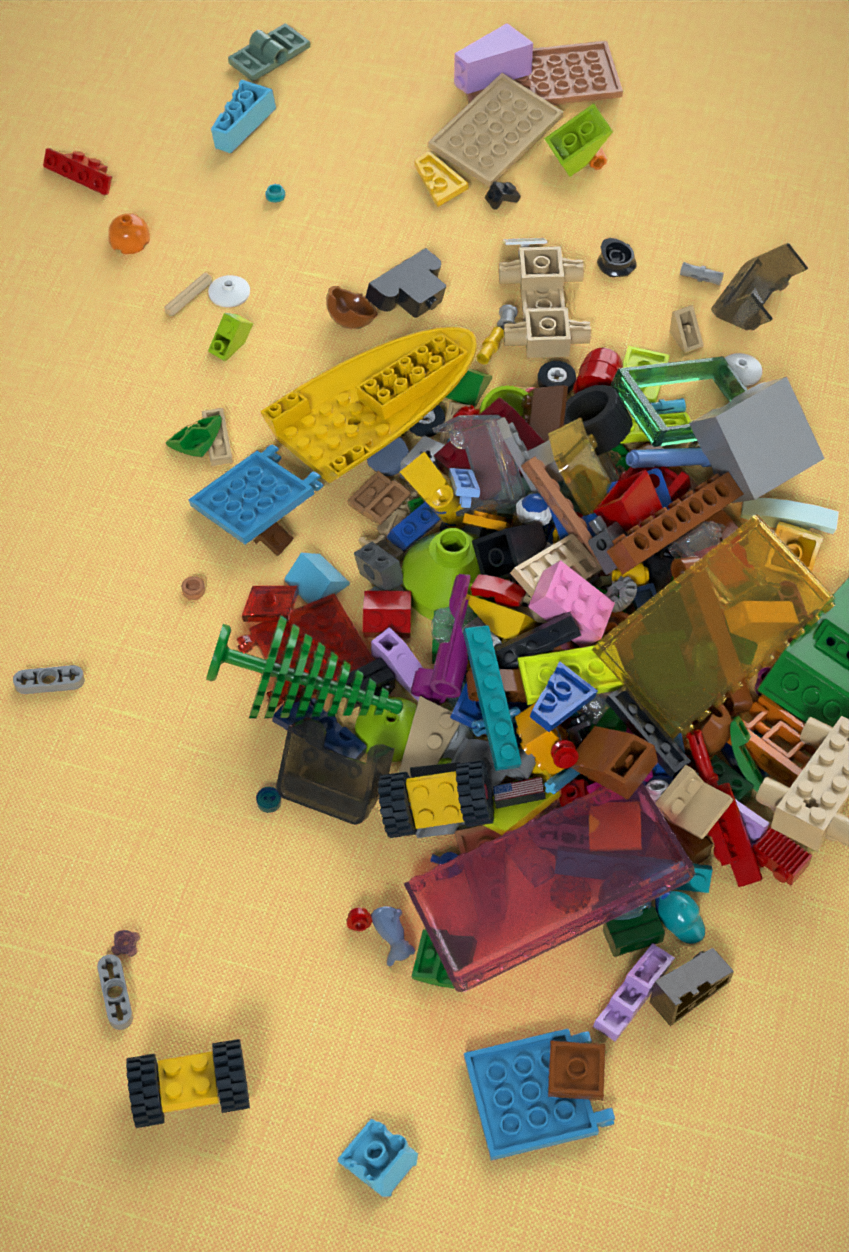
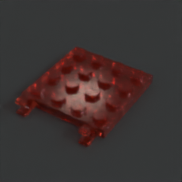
(325, 623)

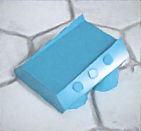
(379, 1157)

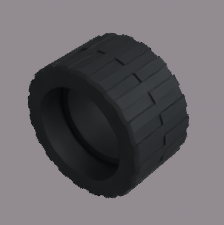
(602, 415)

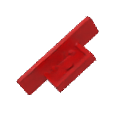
(79, 168)
(733, 843)

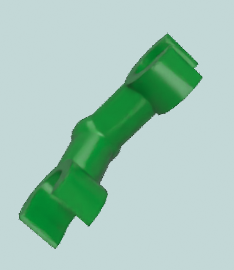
(622, 451)

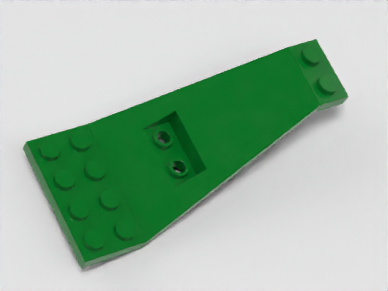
(809, 674)

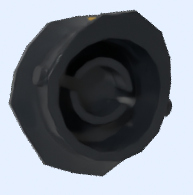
(616, 258)

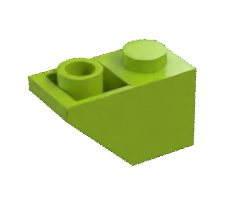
(230, 335)

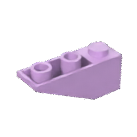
(397, 657)

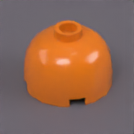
(128, 233)

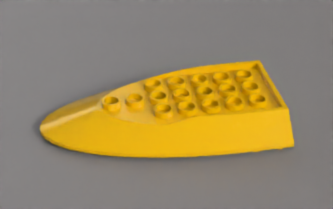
(379, 389)

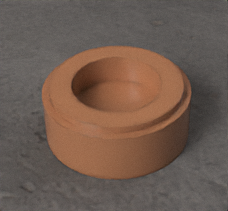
(193, 588)

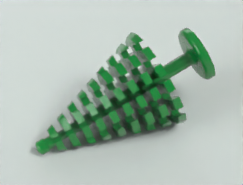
(297, 677)

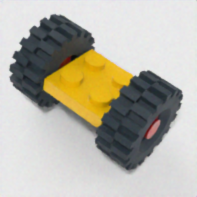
(436, 799)
(187, 1082)

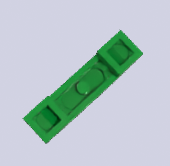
(739, 738)

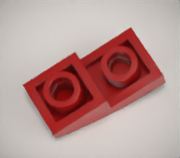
(504, 591)

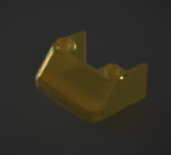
(580, 465)

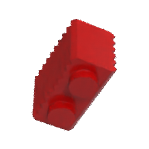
(781, 856)

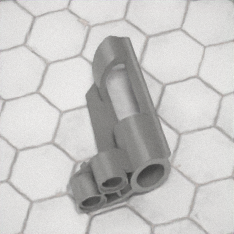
(477, 750)

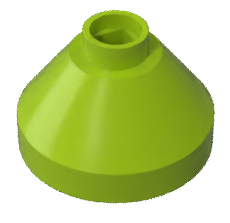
(433, 566)

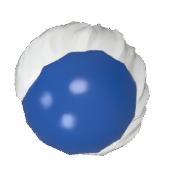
(533, 510)

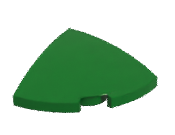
(196, 438)

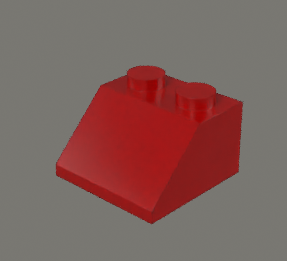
(386, 611)

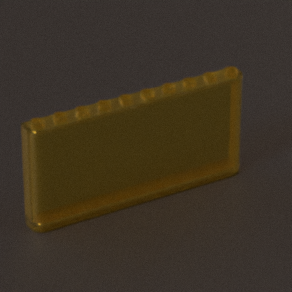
(714, 626)

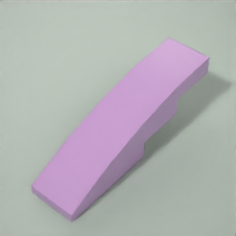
(633, 992)

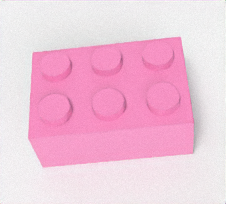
(565, 591)

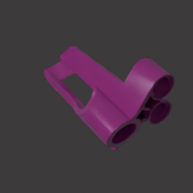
(451, 658)

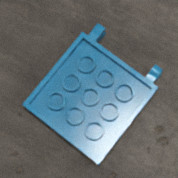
(254, 495)
(514, 1101)

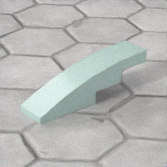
(791, 512)

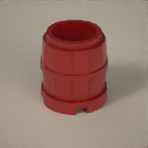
(597, 369)

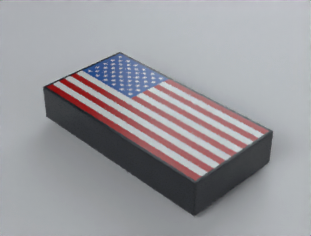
(519, 792)

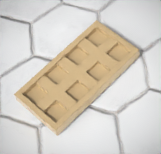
(567, 550)

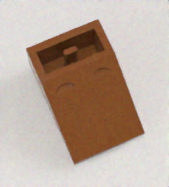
(615, 760)

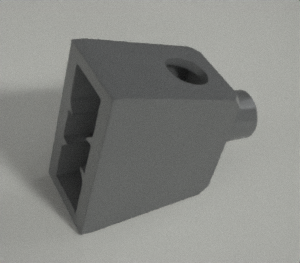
(603, 541)

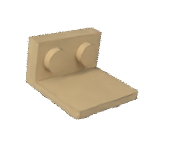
(692, 803)

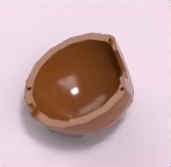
(349, 309)
(714, 730)

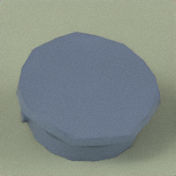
(389, 458)

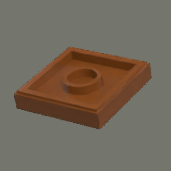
(576, 1070)

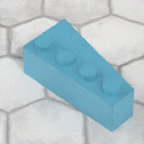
(242, 115)

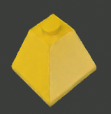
(801, 542)

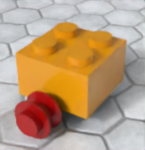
(550, 749)

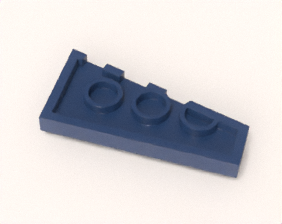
(337, 738)

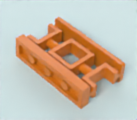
(768, 754)

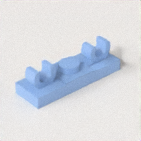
(464, 485)

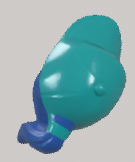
(680, 916)

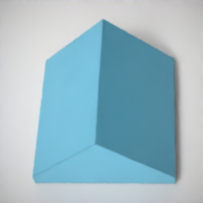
(315, 577)

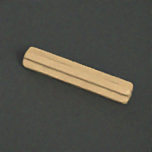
(188, 294)

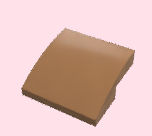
(379, 498)

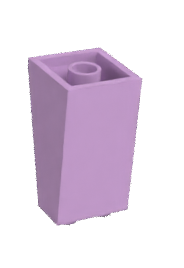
(496, 53)

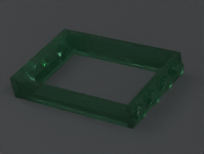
(630, 380)

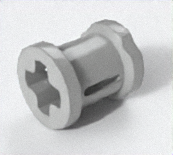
(507, 315)

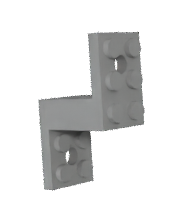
(521, 454)

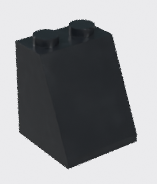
(508, 548)

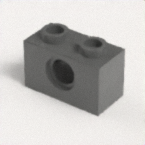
(378, 567)

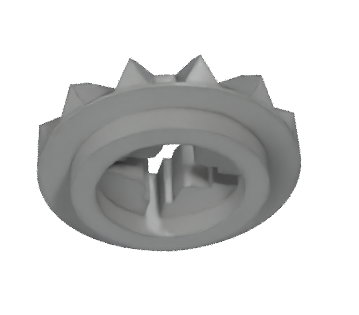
(627, 590)

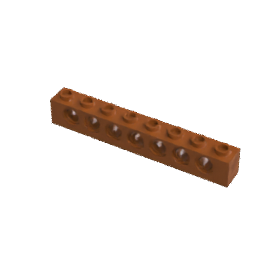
(673, 523)

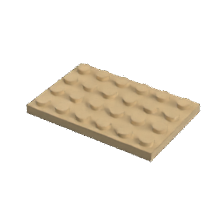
(495, 129)

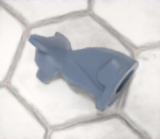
(389, 927)

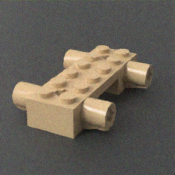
(545, 321)
(814, 803)

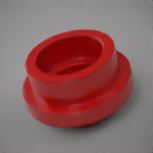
(359, 919)

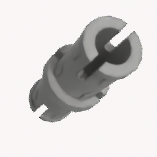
(701, 273)

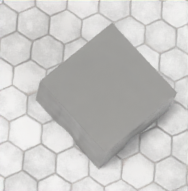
(758, 438)

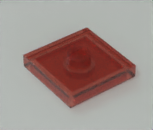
(270, 602)

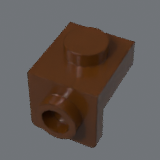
(275, 538)

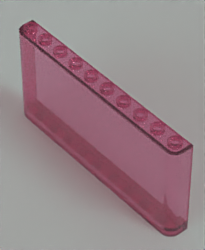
(547, 883)

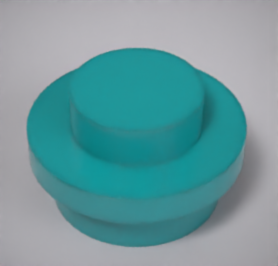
(275, 193)

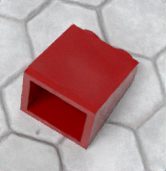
(630, 502)

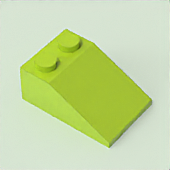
(579, 139)

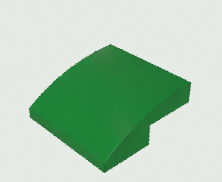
(428, 965)

